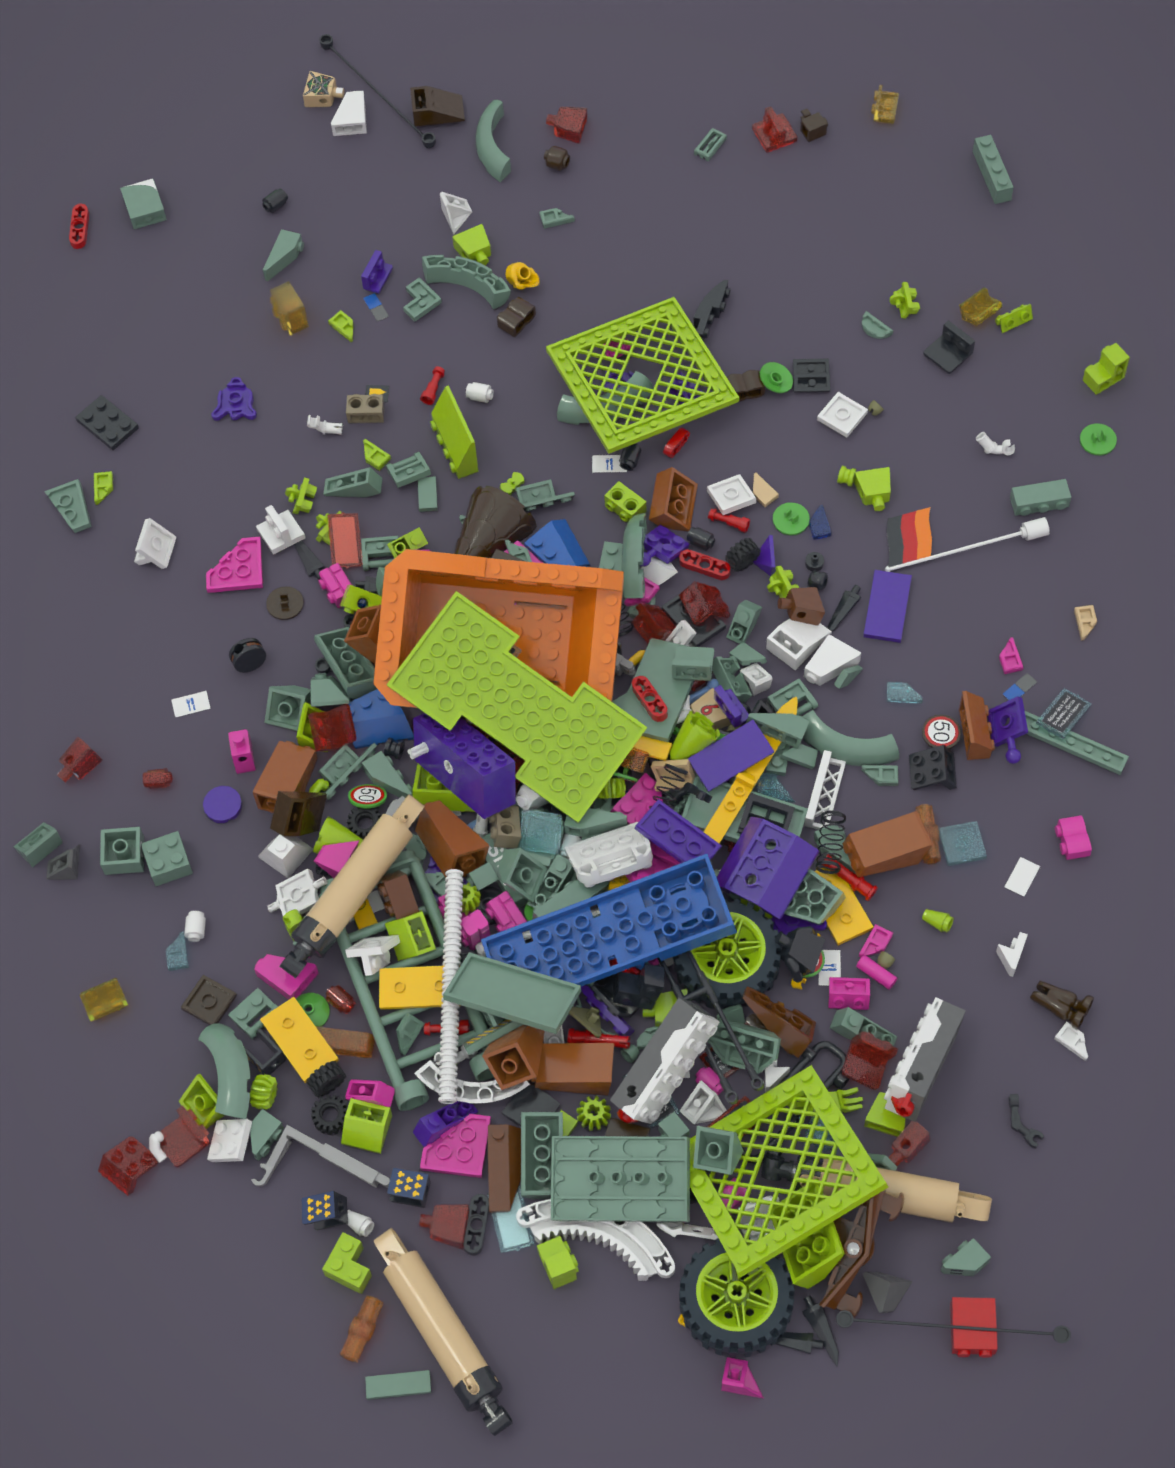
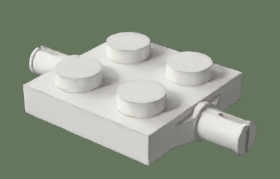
(297, 893)

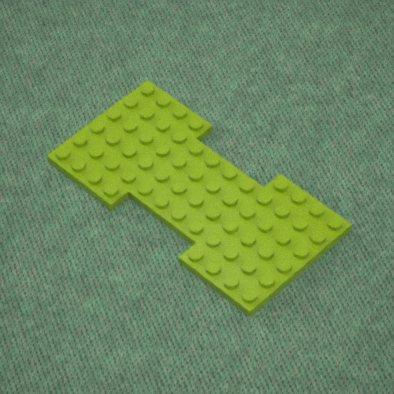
(565, 740)

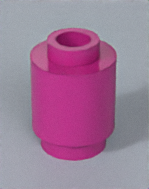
(710, 1078)

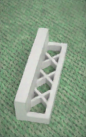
(819, 786)

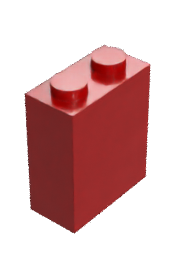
(973, 1313)

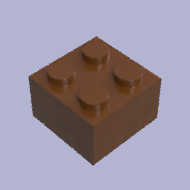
(397, 895)

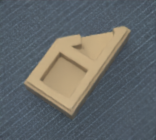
(1085, 620)

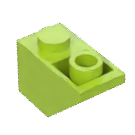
(411, 540)

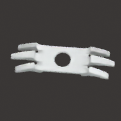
(676, 1228)

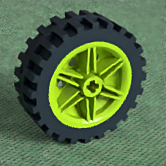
(758, 948)
(740, 1333)

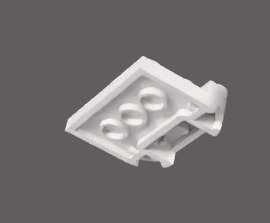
(609, 855)

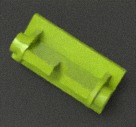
(1015, 318)

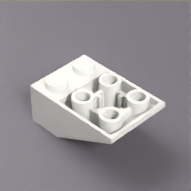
(796, 641)

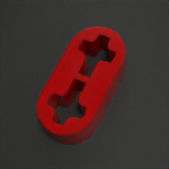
(676, 442)

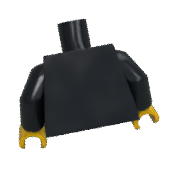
(800, 952)

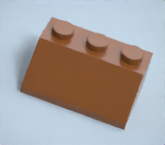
(673, 500)
(975, 726)

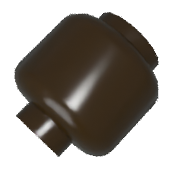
(557, 158)

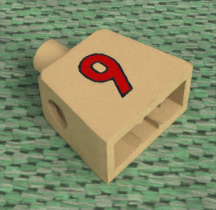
(708, 707)

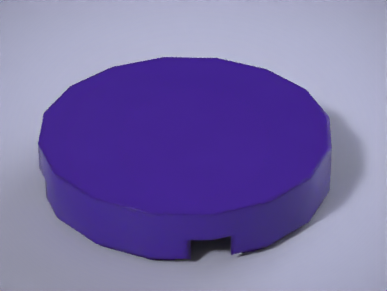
(222, 804)

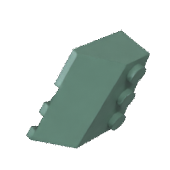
(815, 899)

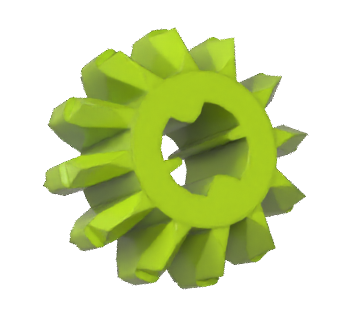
(614, 789)
(470, 899)
(263, 1091)
(587, 1118)

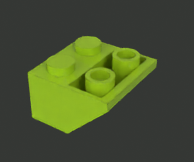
(413, 935)
(366, 1125)

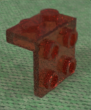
(703, 601)
(332, 728)
(867, 1059)
(183, 1137)
(126, 1164)

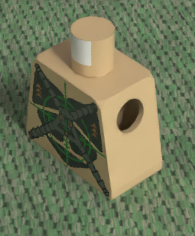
(321, 90)

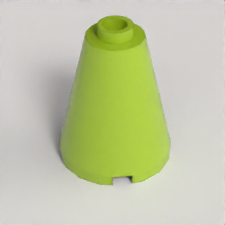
(693, 736)
(333, 833)

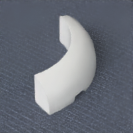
(468, 1091)

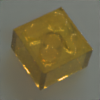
(288, 308)

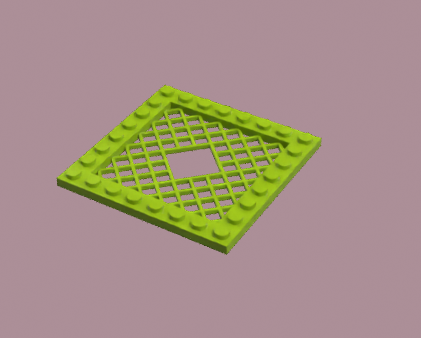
(666, 312)
(868, 1184)

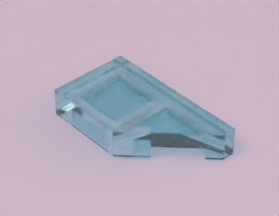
(177, 954)

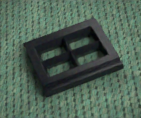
(770, 805)

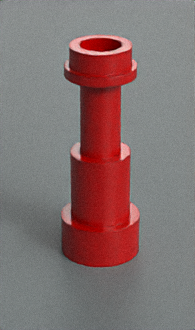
(428, 396)
(741, 524)
(428, 1028)

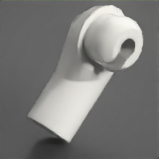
(154, 1146)

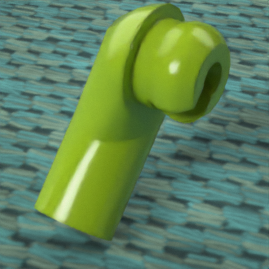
(319, 785)

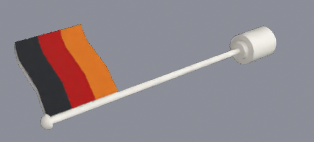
(911, 538)

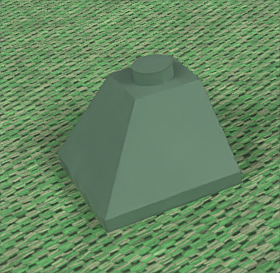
(327, 691)
(286, 705)
(522, 872)

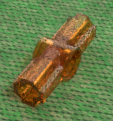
(927, 816)
(361, 1328)

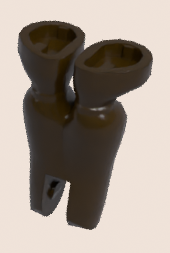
(1061, 1002)

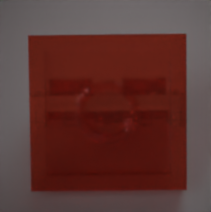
(774, 131)
(652, 622)

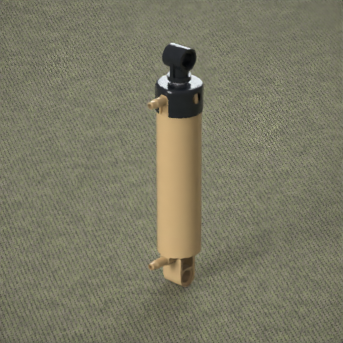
(351, 886)
(922, 1194)
(443, 1331)

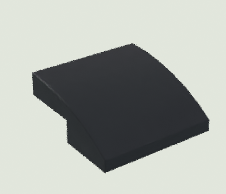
(811, 375)
(529, 1100)

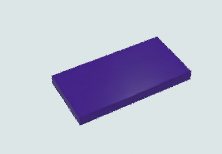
(887, 606)
(730, 755)
(675, 834)

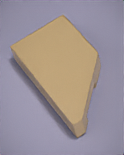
(763, 491)

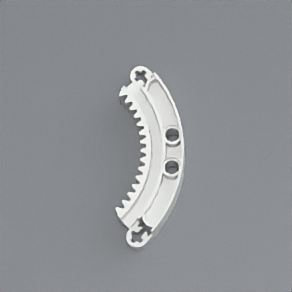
(631, 1239)

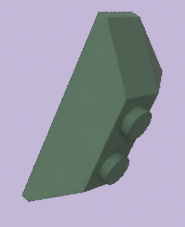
(758, 1045)

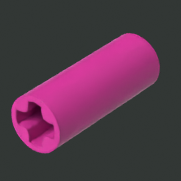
(876, 972)

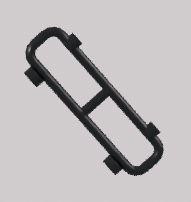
(835, 1078)

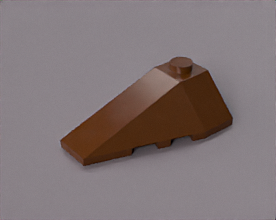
(791, 1026)
(503, 1166)

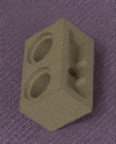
(365, 412)
(506, 828)

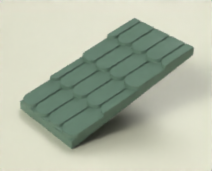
(620, 1179)

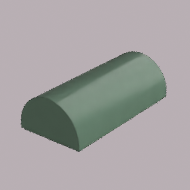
(348, 665)
(536, 1152)

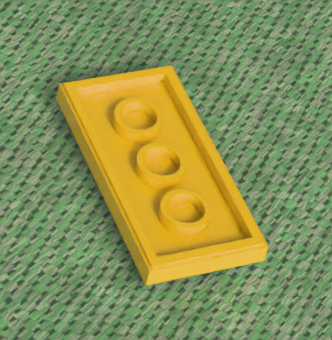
(850, 918)
(410, 987)
(298, 1038)

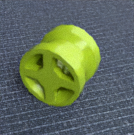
(846, 476)

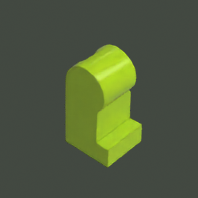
(292, 920)

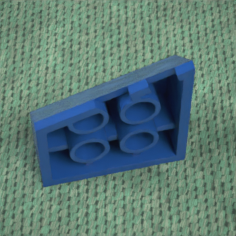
(557, 545)
(378, 720)

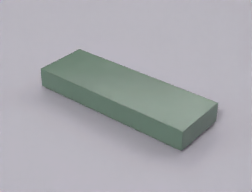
(398, 1385)

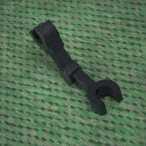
(689, 788)
(1017, 1125)

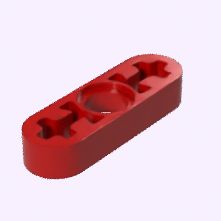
(82, 232)
(719, 564)
(649, 691)

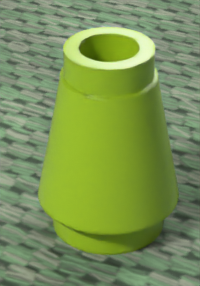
(939, 920)

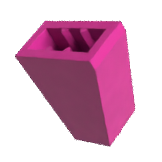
(288, 986)

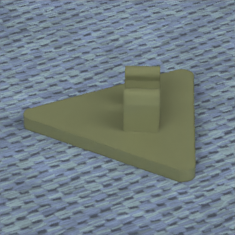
(588, 1018)

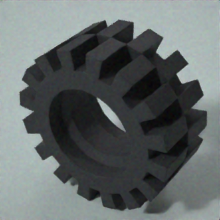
(742, 554)
(359, 814)
(326, 1079)
(321, 1106)

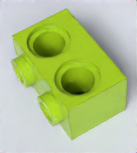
(627, 501)

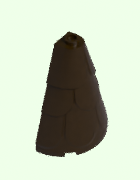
(492, 520)

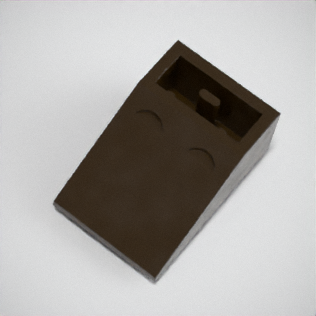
(435, 106)
(298, 812)

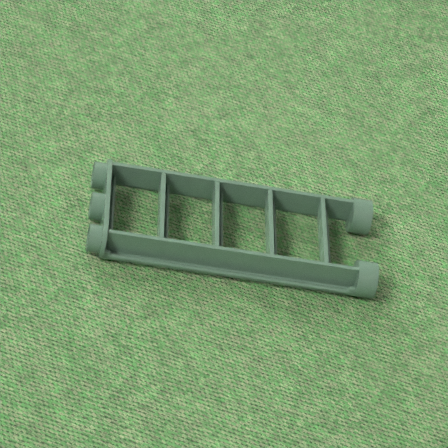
(413, 1092)

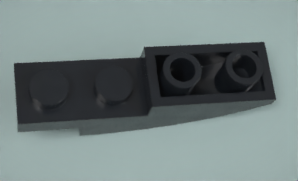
(710, 308)

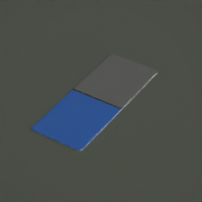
(376, 307)
(1020, 687)

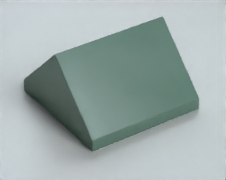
(38, 844)
(716, 1150)

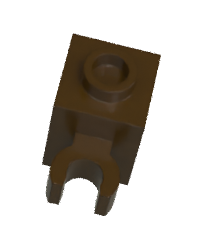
(813, 125)

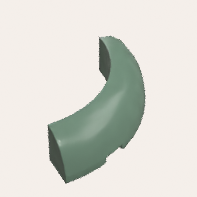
(493, 159)
(468, 274)
(571, 413)
(633, 556)
(849, 749)
(231, 1069)

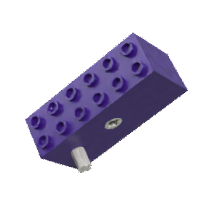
(465, 764)

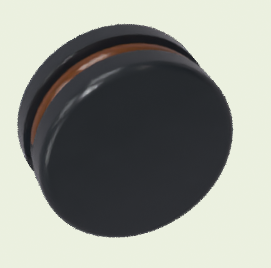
(247, 655)

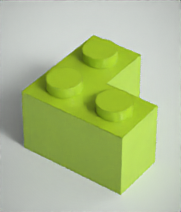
(1108, 370)
(557, 1261)
(343, 1267)

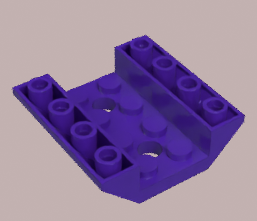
(776, 870)

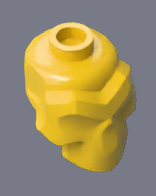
(521, 276)

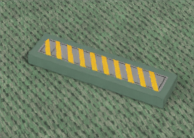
(490, 1035)

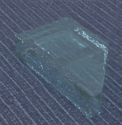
(902, 693)

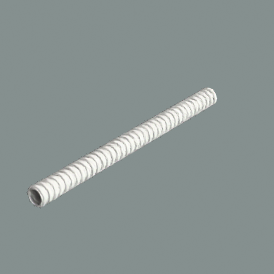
(449, 1031)

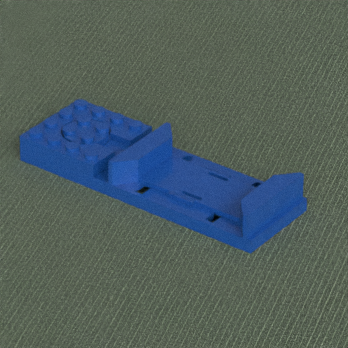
(636, 924)

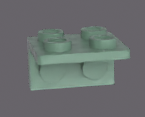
(693, 663)

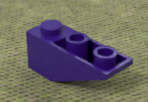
(438, 1122)

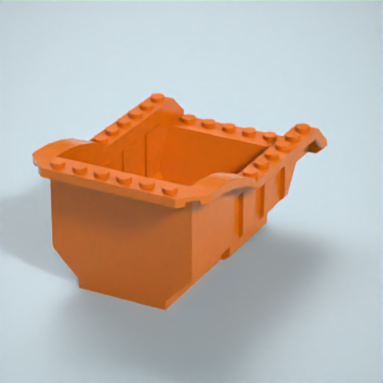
(561, 613)

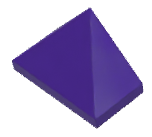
(766, 560)

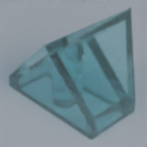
(772, 787)

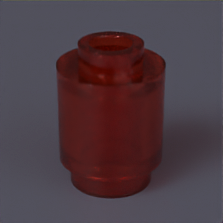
(157, 778)
(340, 999)

